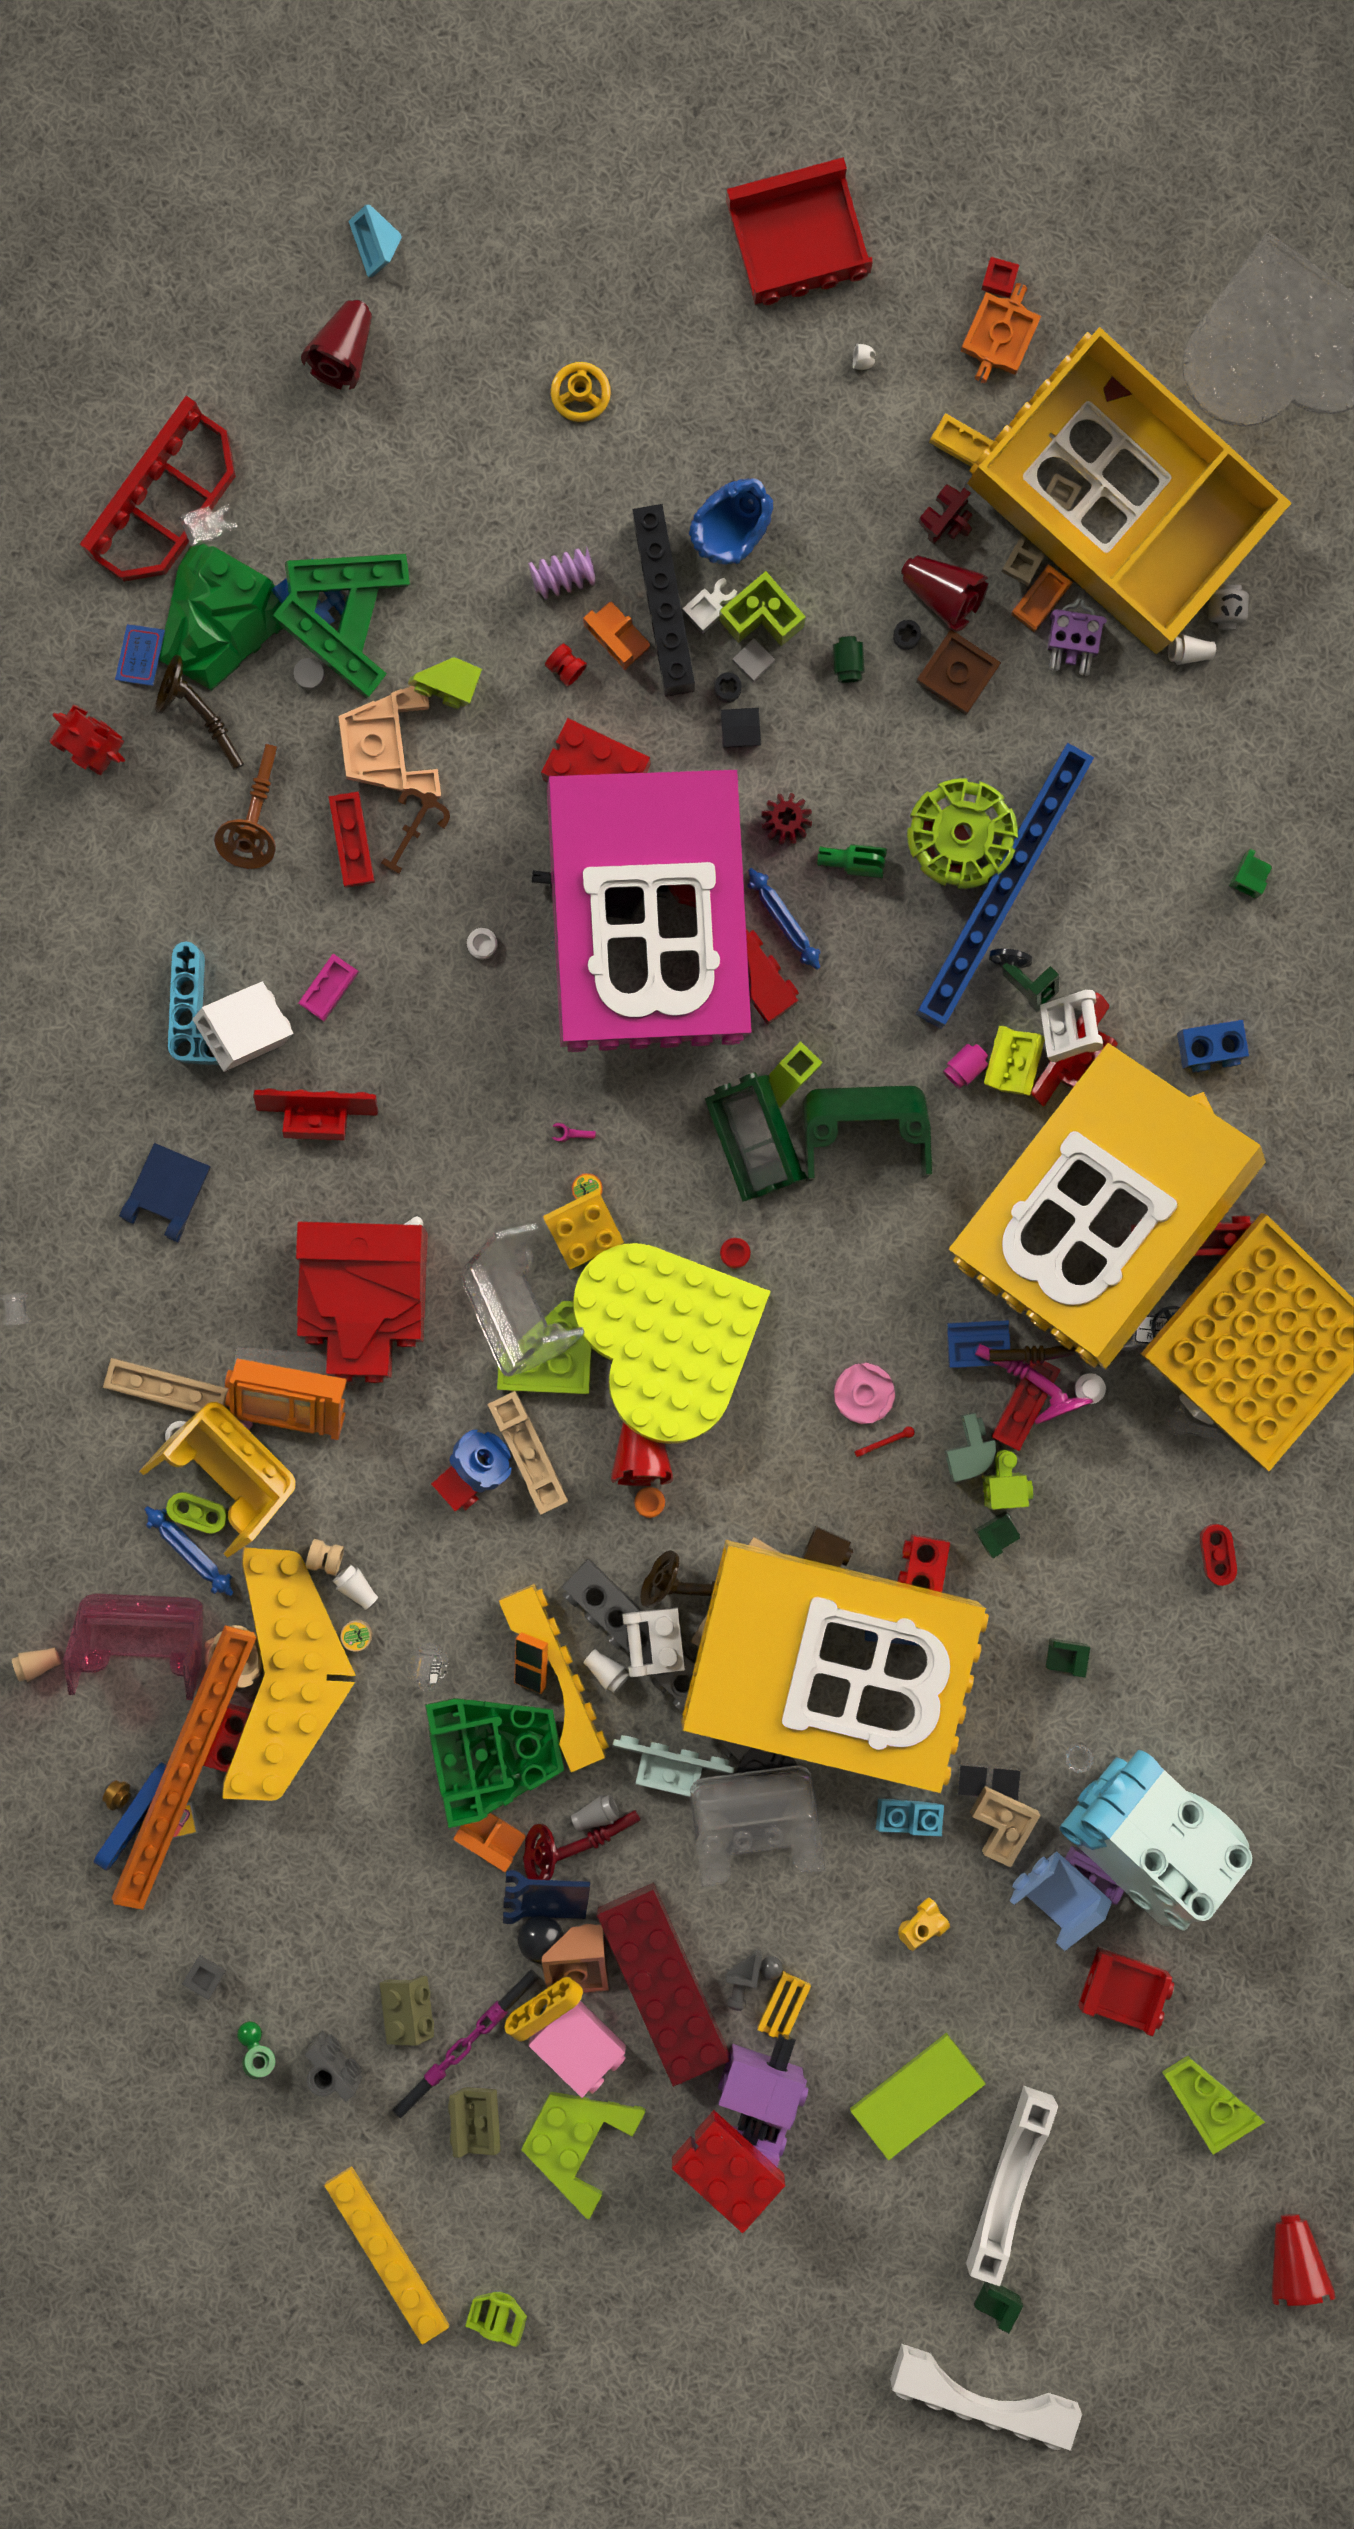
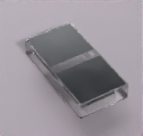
(974, 1777)

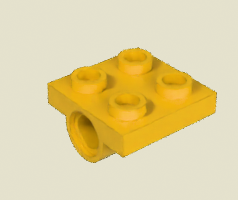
(583, 1229)

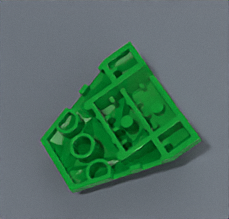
(217, 615)
(489, 1754)

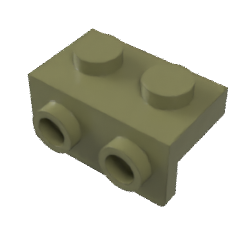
(407, 2011)
(474, 2122)

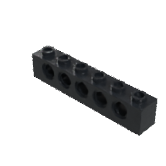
(663, 600)

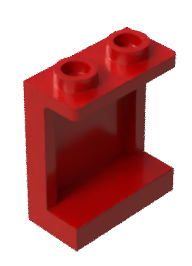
(1126, 1991)

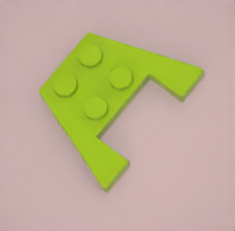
(564, 2136)

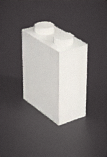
(243, 1026)

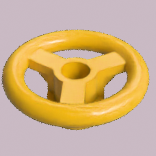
(577, 380)

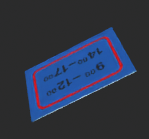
(140, 654)

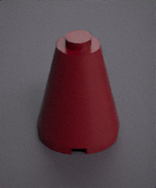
(340, 346)
(946, 589)

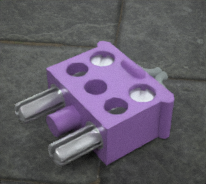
(1076, 625)

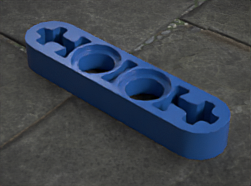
(130, 1821)

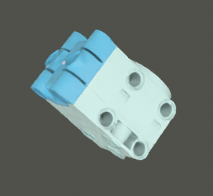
(1159, 1841)

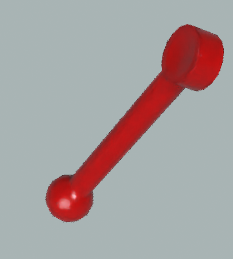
(908, 1432)

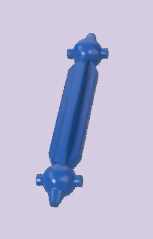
(784, 918)
(188, 1551)

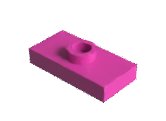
(328, 987)

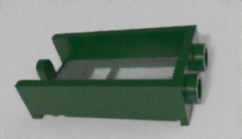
(754, 1137)

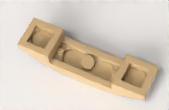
(528, 1452)

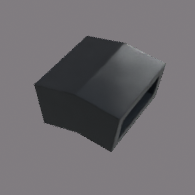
(740, 727)

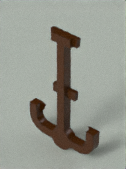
(428, 800)

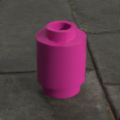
(966, 1065)

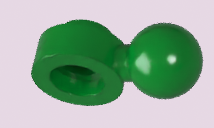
(249, 2035)

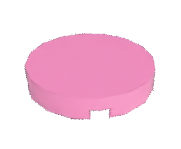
(855, 1388)

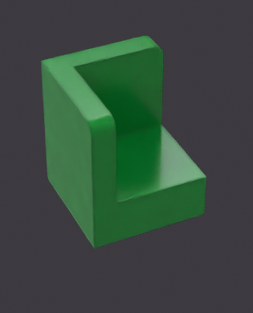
(1251, 875)

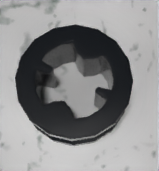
(900, 627)
(727, 678)

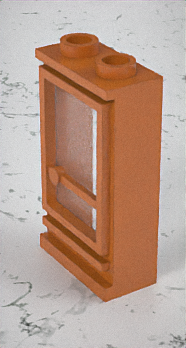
(286, 1398)

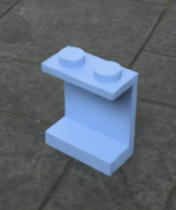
(1064, 1897)

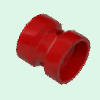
(565, 664)

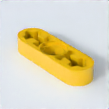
(527, 2019)

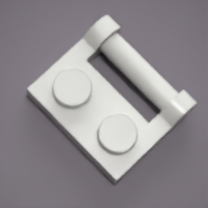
(1061, 1026)
(664, 1641)

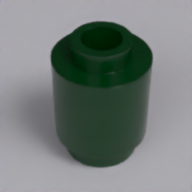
(848, 659)

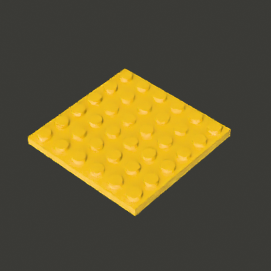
(1260, 1342)

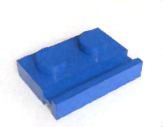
(966, 1337)

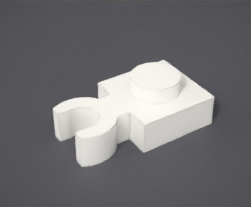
(705, 607)

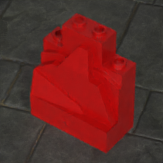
(361, 1293)

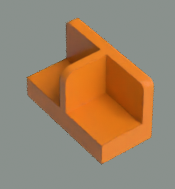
(616, 634)
(491, 1840)

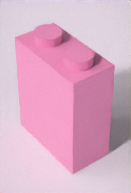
(579, 2049)

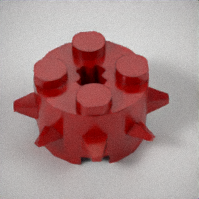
(89, 741)

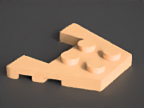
(375, 748)

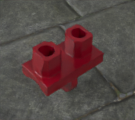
(954, 503)

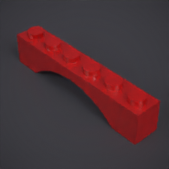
(768, 990)

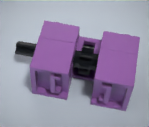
(764, 2093)

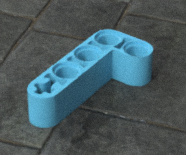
(191, 1002)

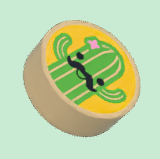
(356, 1635)

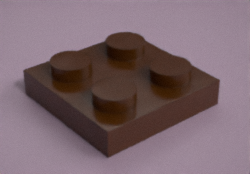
(958, 672)

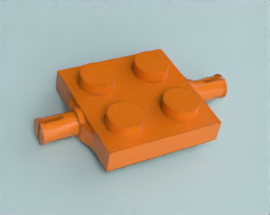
(1000, 333)

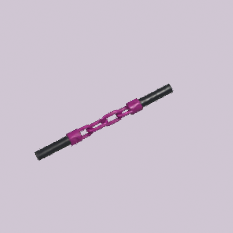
(437, 2072)

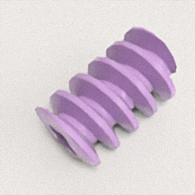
(562, 573)

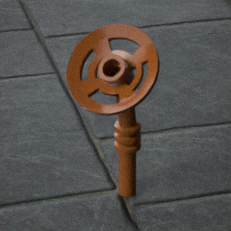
(247, 835)

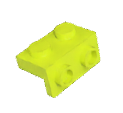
(1014, 1061)

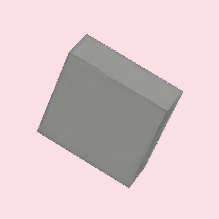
(753, 660)

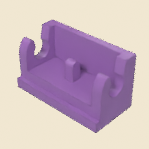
(1094, 1874)

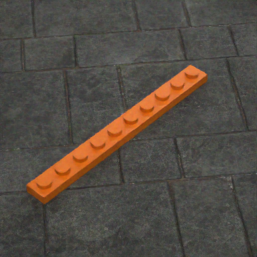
(184, 1767)

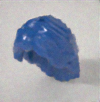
(731, 521)

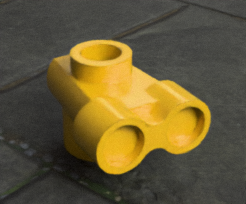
(923, 1925)

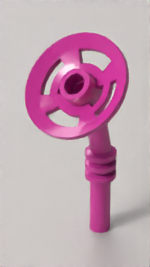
(1059, 1402)

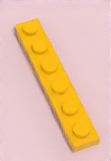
(386, 2255)

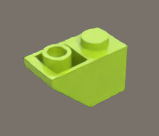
(450, 680)
(793, 1072)

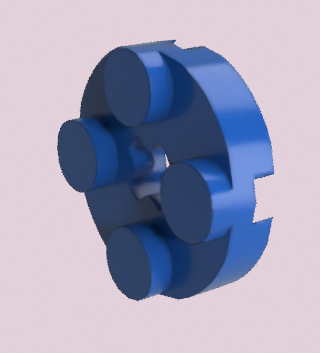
(471, 1470)

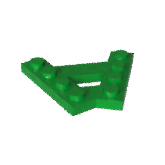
(341, 648)

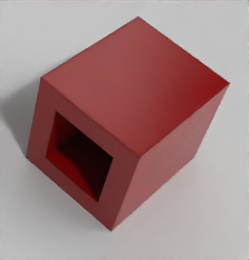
(455, 1490)

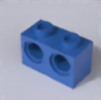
(1211, 1039)

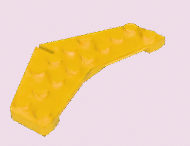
(294, 1696)

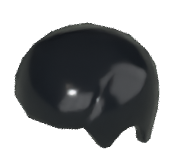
(537, 1937)

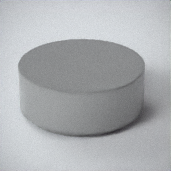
(309, 674)

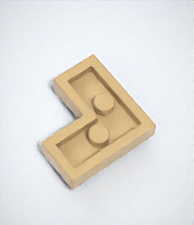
(1011, 1821)

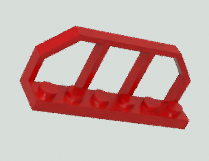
(135, 487)

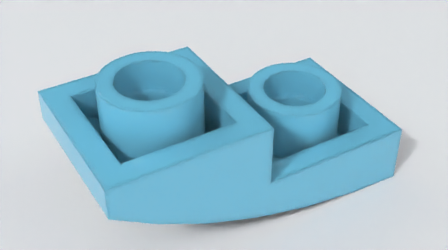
(909, 1817)

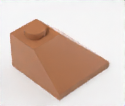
(578, 1956)

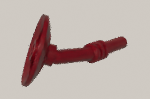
(549, 1854)

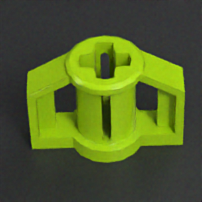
(497, 2318)

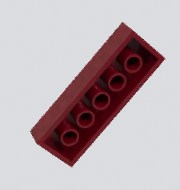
(663, 1984)

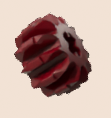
(794, 827)

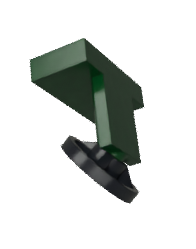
(1036, 992)

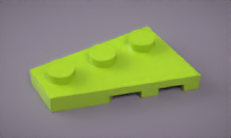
(1211, 2106)

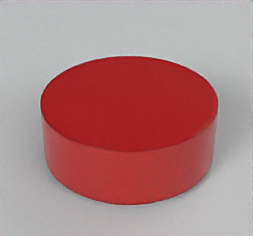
(735, 1252)

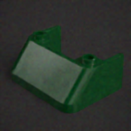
(829, 1105)

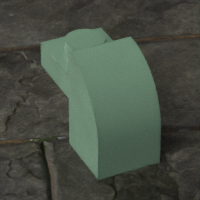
(973, 1458)

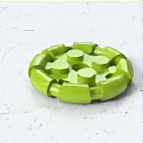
(954, 850)

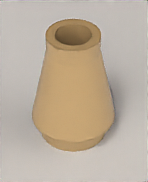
(34, 1663)

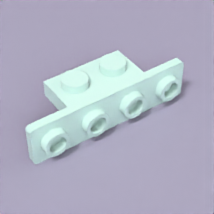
(670, 1770)

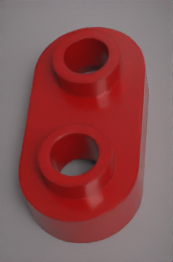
(1217, 1554)

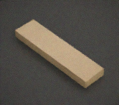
(162, 1386)

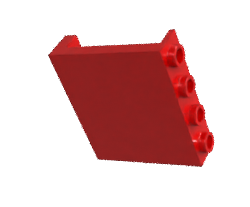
(798, 232)

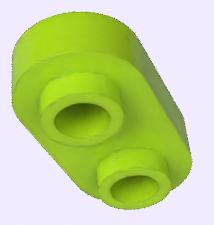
(198, 1512)

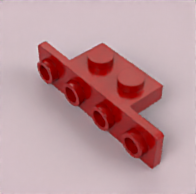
(1071, 1068)
(315, 1113)

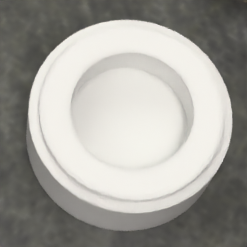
(482, 943)

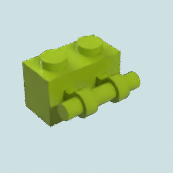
(1004, 1487)

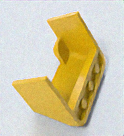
(236, 1463)

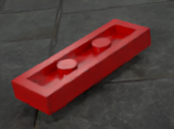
(351, 839)
(1023, 1408)

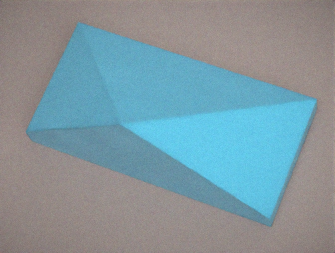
(374, 238)

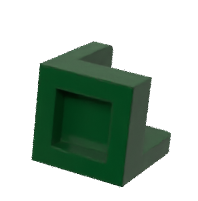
(997, 1534)
(1068, 1657)
(1000, 2304)

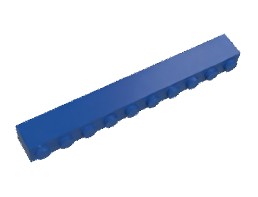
(1005, 887)

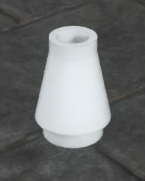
(1190, 649)
(355, 1586)
(607, 1671)

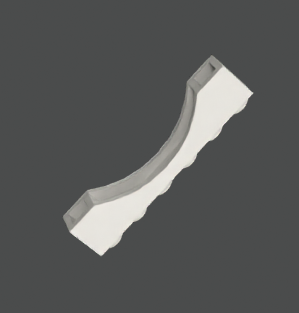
(998, 2220)
(1041, 2418)

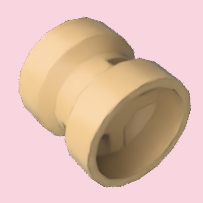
(318, 1554)

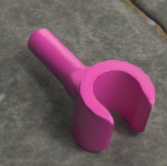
(573, 1133)

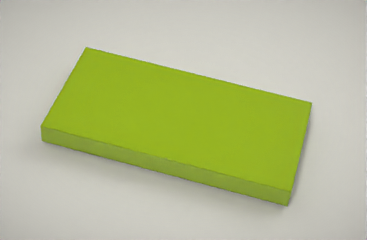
(917, 2096)

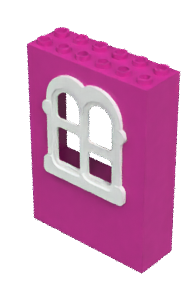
(647, 836)

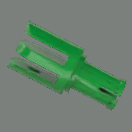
(856, 859)

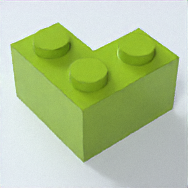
(762, 604)

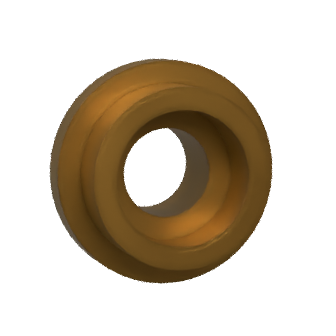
(117, 1795)

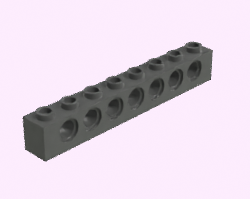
(589, 1577)

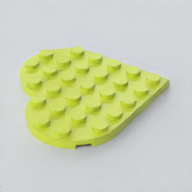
(671, 1337)

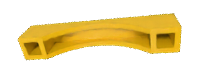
(579, 1739)

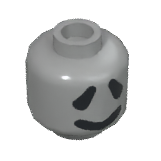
(1228, 607)

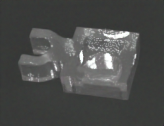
(203, 526)

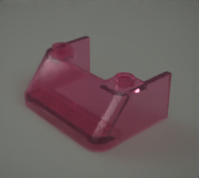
(136, 1627)

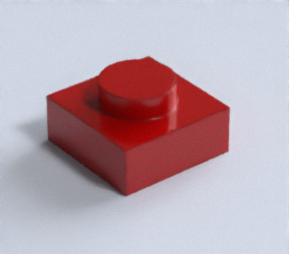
(1000, 277)

